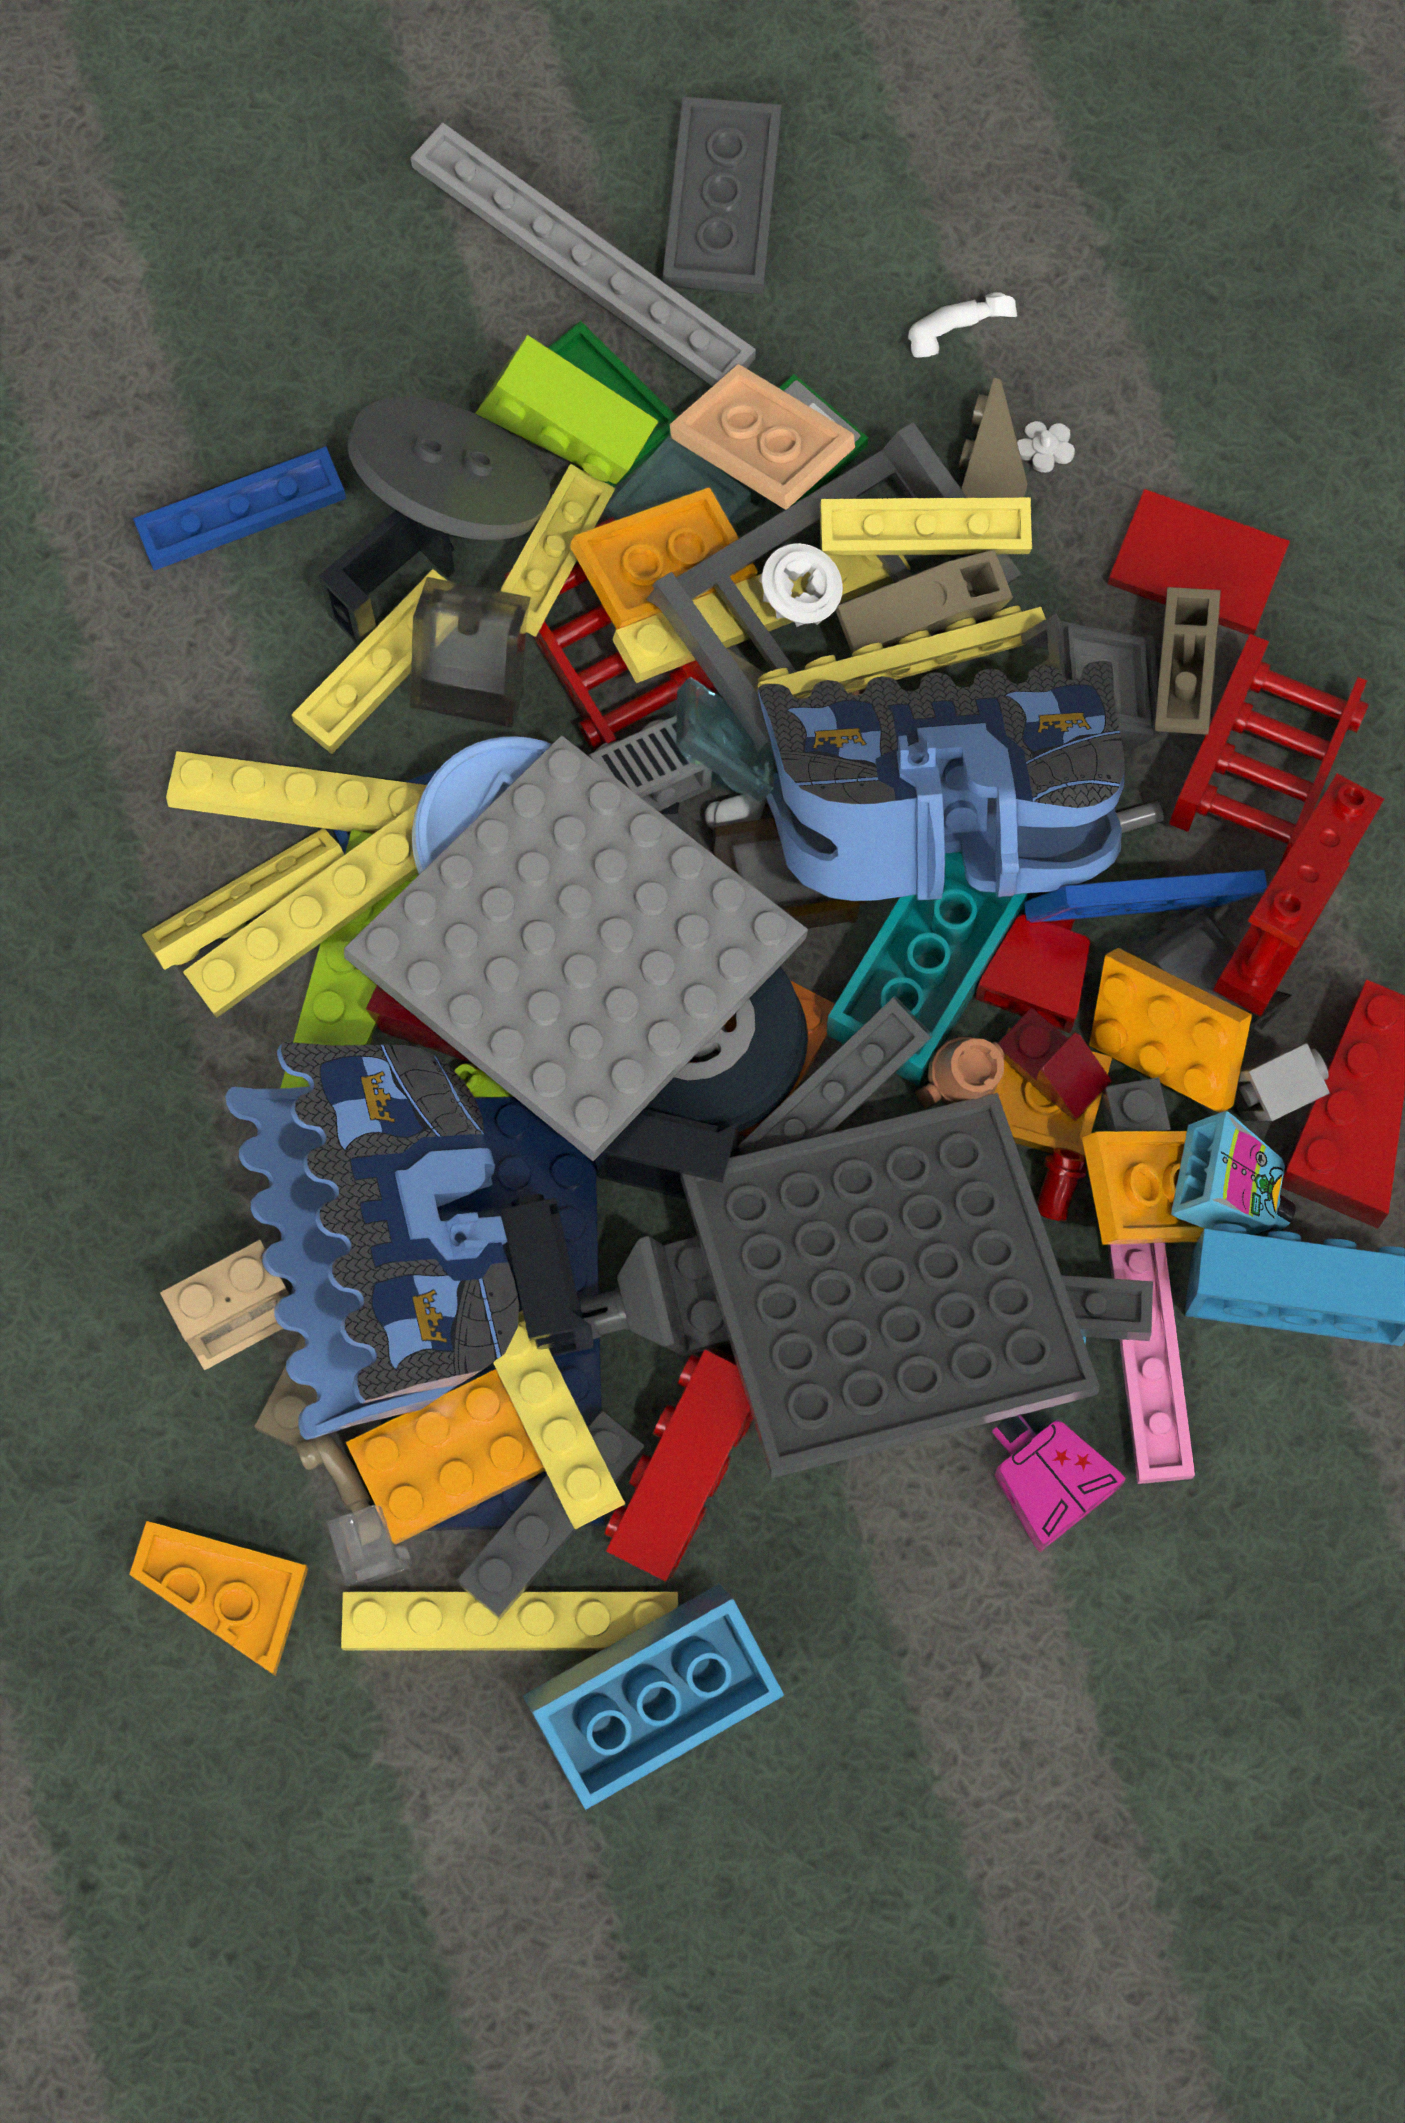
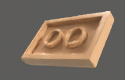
(762, 436)

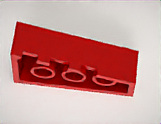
(1353, 1132)
(684, 1467)

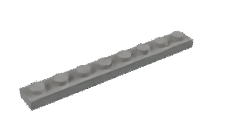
(580, 256)

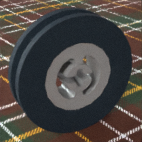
(743, 1071)

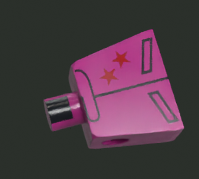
(1051, 1477)

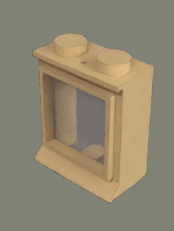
(226, 1305)

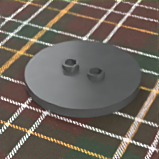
(448, 468)

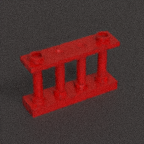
(1237, 715)
(595, 727)
(1298, 894)

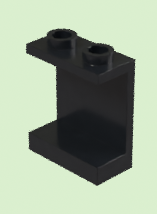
(372, 562)

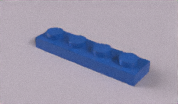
(239, 508)

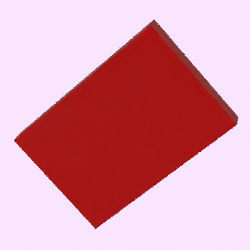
(1198, 550)

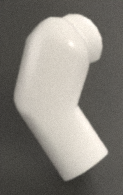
(734, 810)

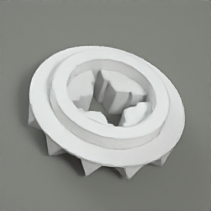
(824, 584)

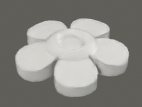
(1046, 446)

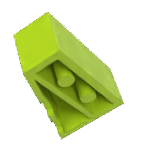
(567, 412)

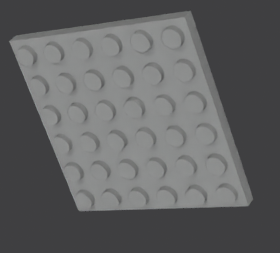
(576, 946)

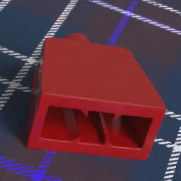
(1039, 969)

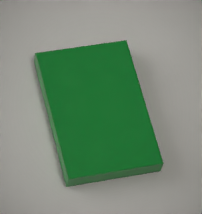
(594, 358)

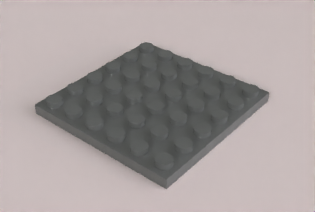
(888, 1285)

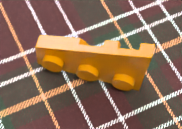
(223, 1587)

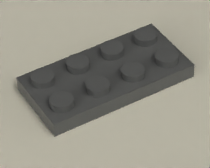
(722, 195)

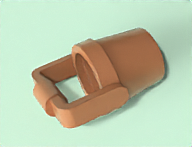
(962, 1071)

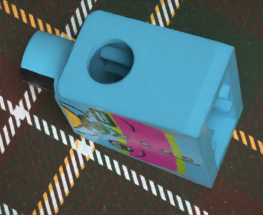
(1230, 1178)

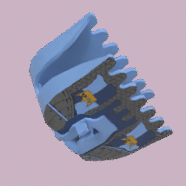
(989, 770)
(355, 1189)

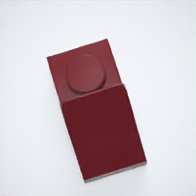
(1055, 1064)

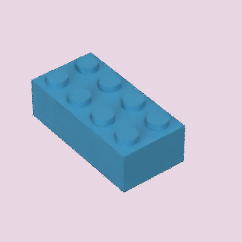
(1298, 1284)
(653, 1695)

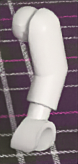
(958, 315)

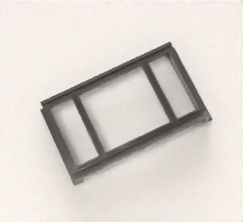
(904, 458)

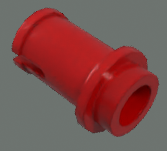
(1060, 1183)

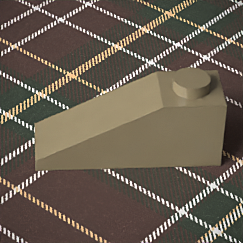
(1188, 660)

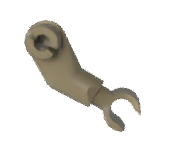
(344, 1473)

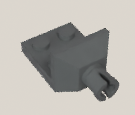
(662, 1297)

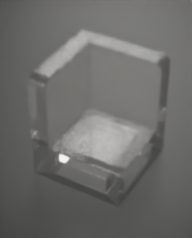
(366, 1547)

